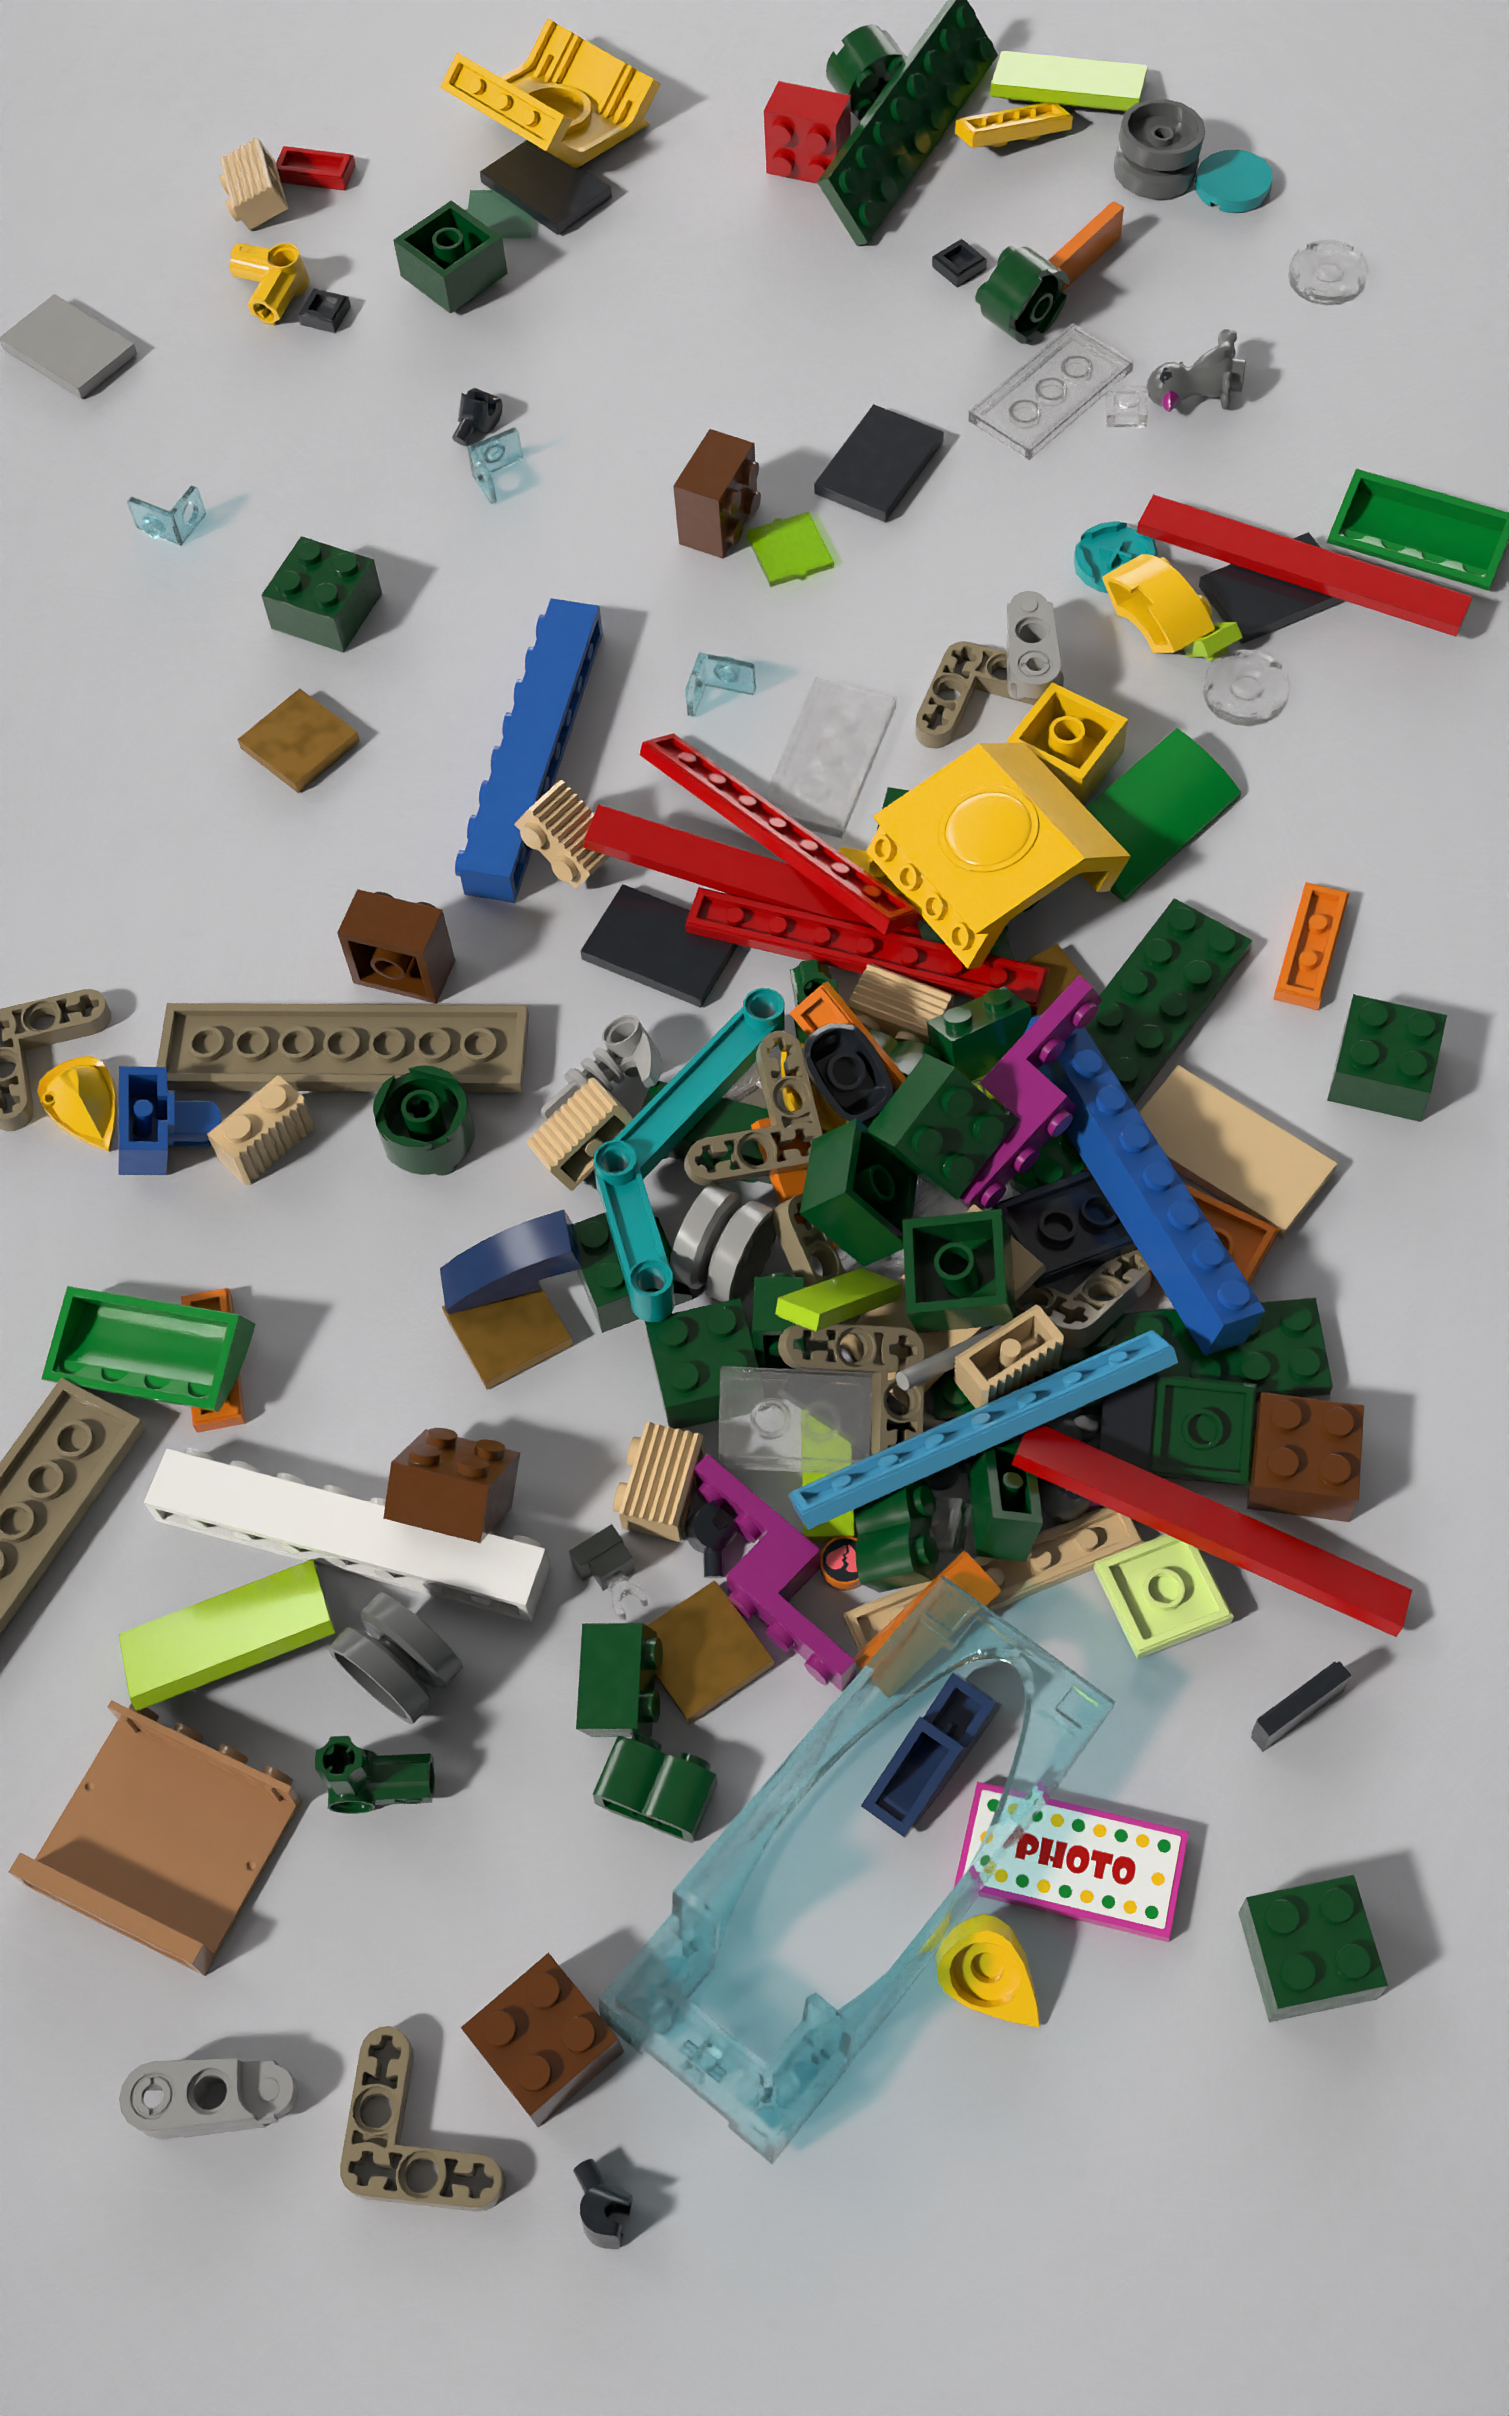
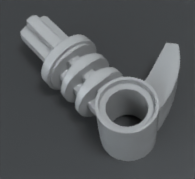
(628, 1052)

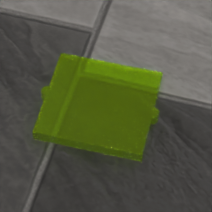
(789, 549)

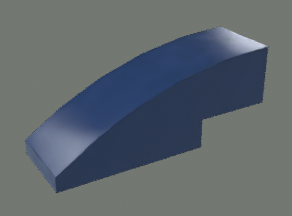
(511, 1262)
(931, 1754)

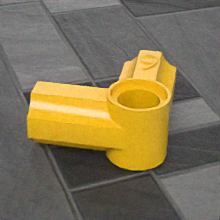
(279, 274)

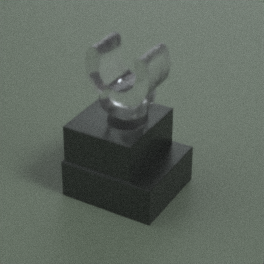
(609, 1563)

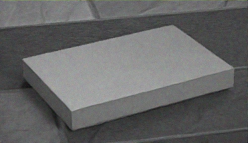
(68, 346)

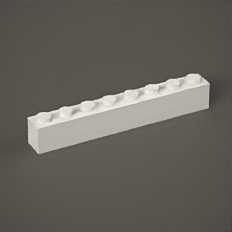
(345, 1533)

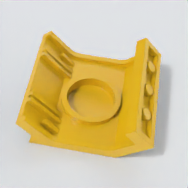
(562, 97)
(989, 844)

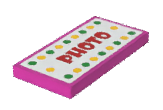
(1084, 1865)

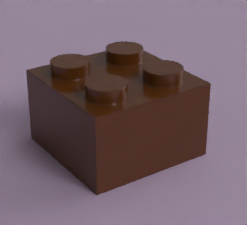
(716, 493)
(397, 945)
(1306, 1457)
(452, 1484)
(543, 2039)

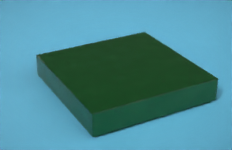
(1202, 1430)

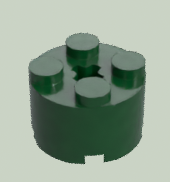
(864, 66)
(1022, 293)
(424, 1121)

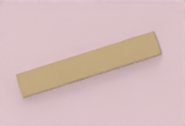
(1054, 1558)

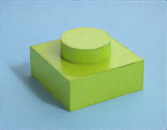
(1214, 643)

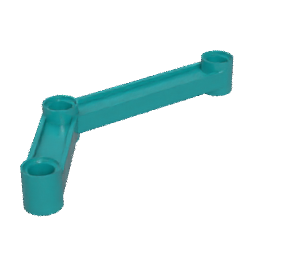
(657, 1132)

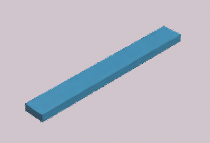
(981, 1428)

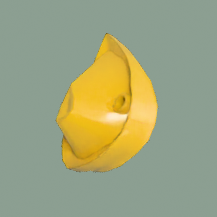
(81, 1100)
(988, 1970)

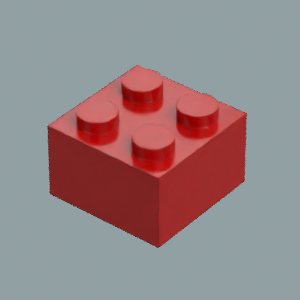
(804, 130)

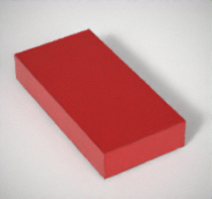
(315, 168)

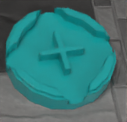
(1233, 180)
(1107, 548)

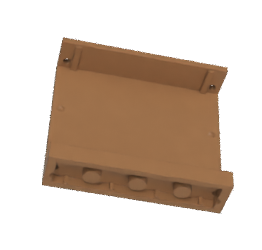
(163, 1838)

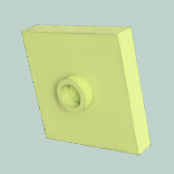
(1162, 1594)

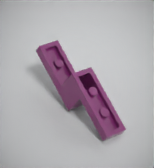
(1029, 1094)
(773, 1574)

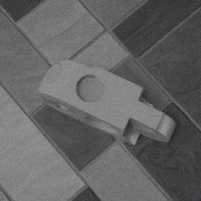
(1031, 646)
(254, 2097)

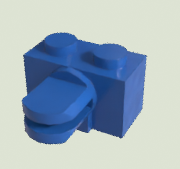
(154, 1121)

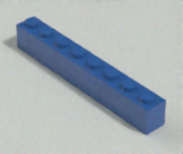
(530, 748)
(1152, 1200)

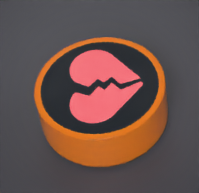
(839, 1563)

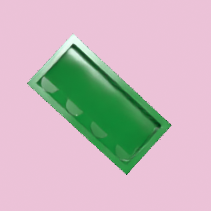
(1421, 529)
(1162, 806)
(147, 1348)

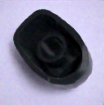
(847, 1071)

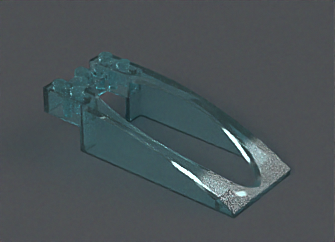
(652, 1994)

